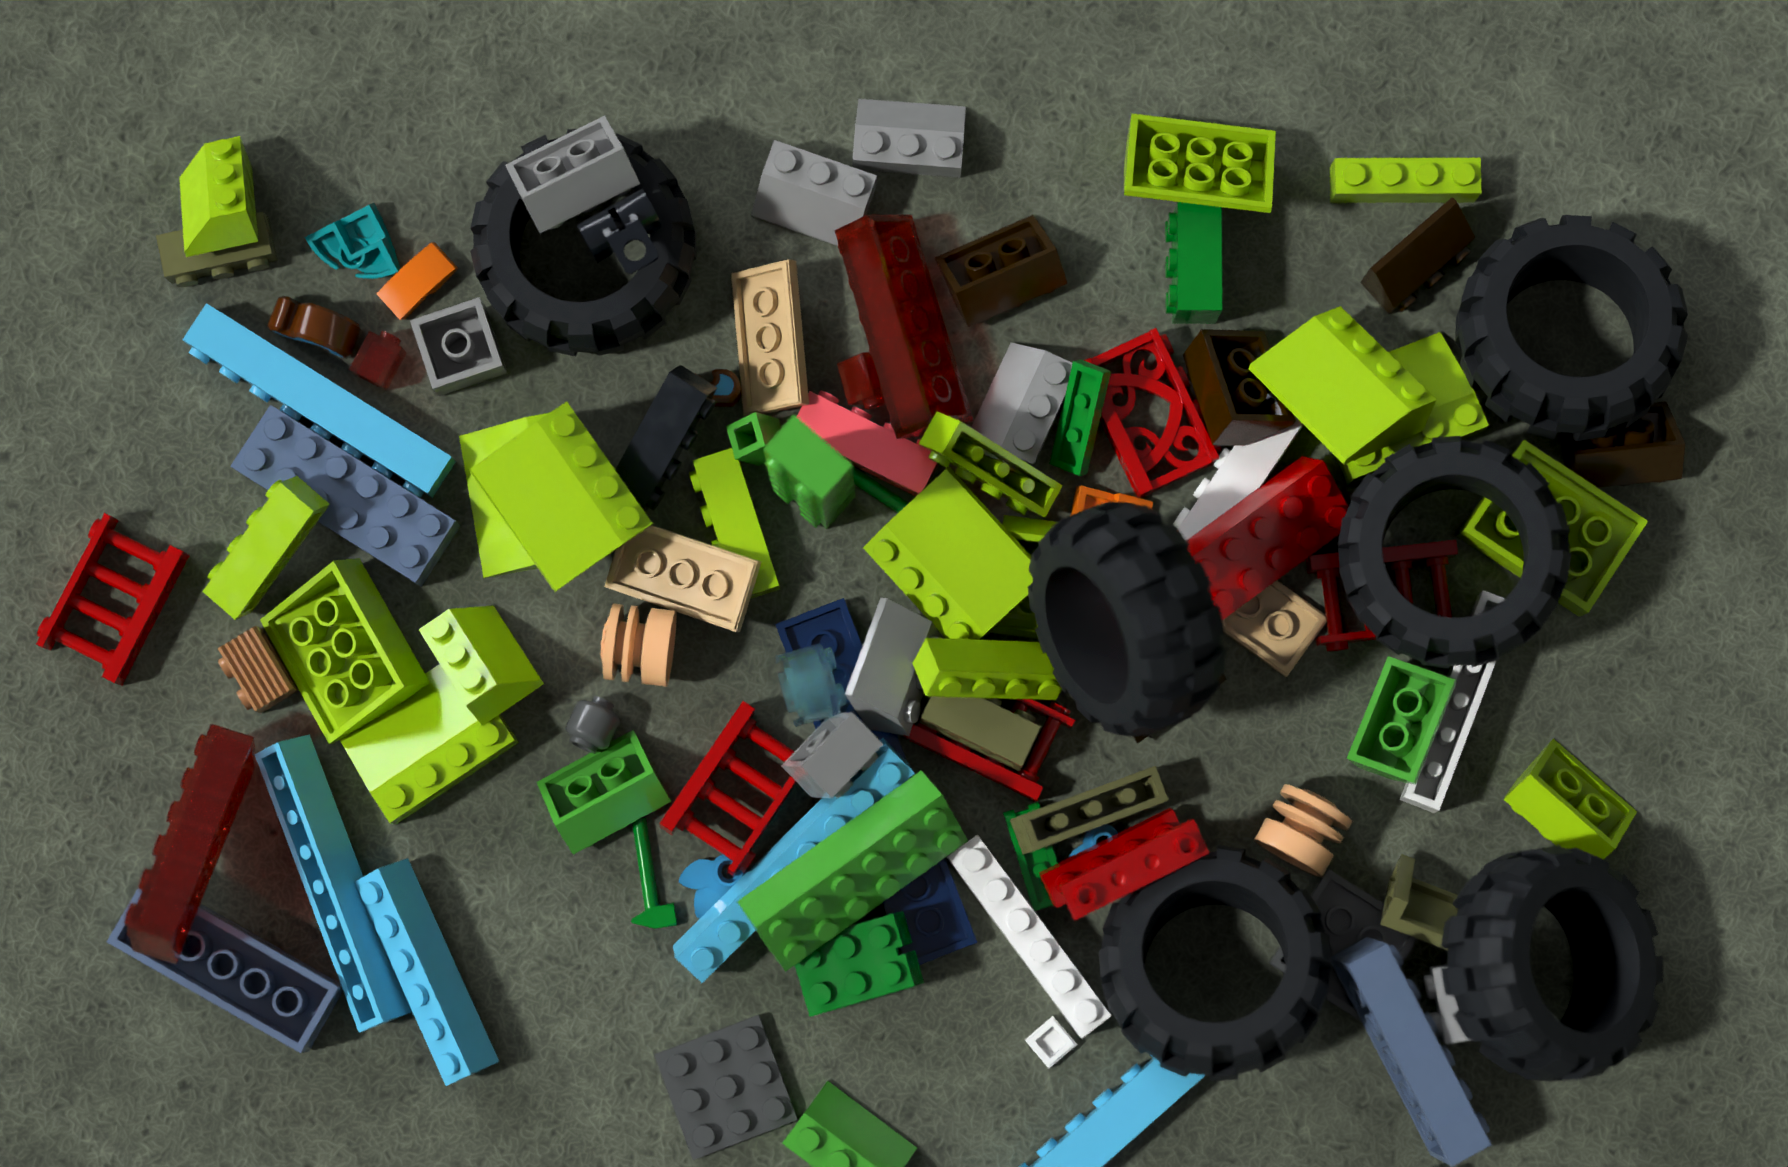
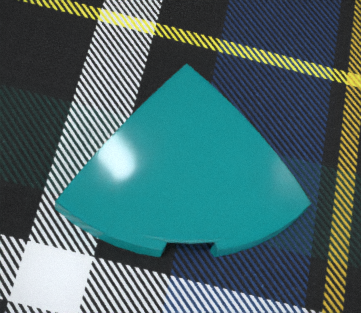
(370, 255)

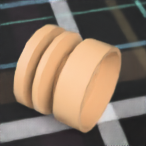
(639, 644)
(1303, 830)

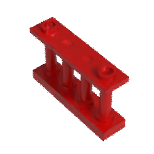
(1400, 561)
(132, 629)
(1025, 780)
(703, 787)
(1123, 863)

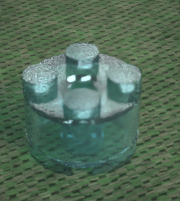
(810, 684)

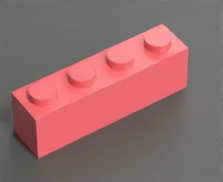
(869, 444)

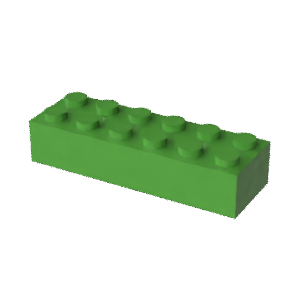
(809, 473)
(853, 870)

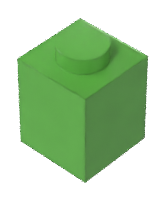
(751, 436)

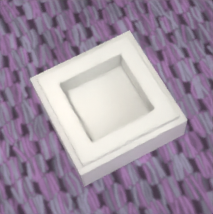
(1050, 1042)

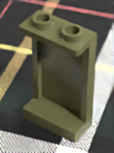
(1416, 905)

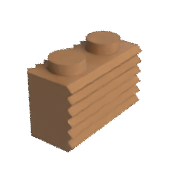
(257, 670)

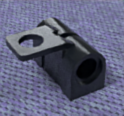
(619, 225)

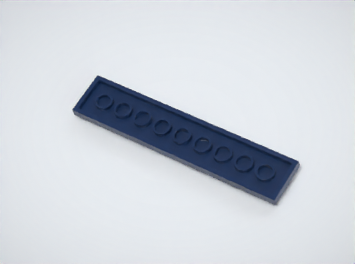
(931, 900)

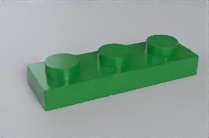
(1080, 417)

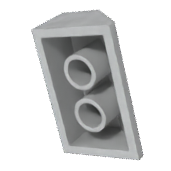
(909, 138)
(572, 174)
(811, 192)
(1024, 400)
(884, 679)

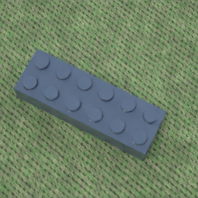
(363, 503)
(246, 977)
(1411, 1050)

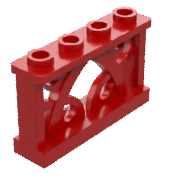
(1139, 462)

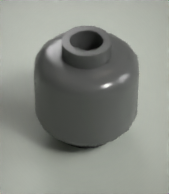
(592, 724)

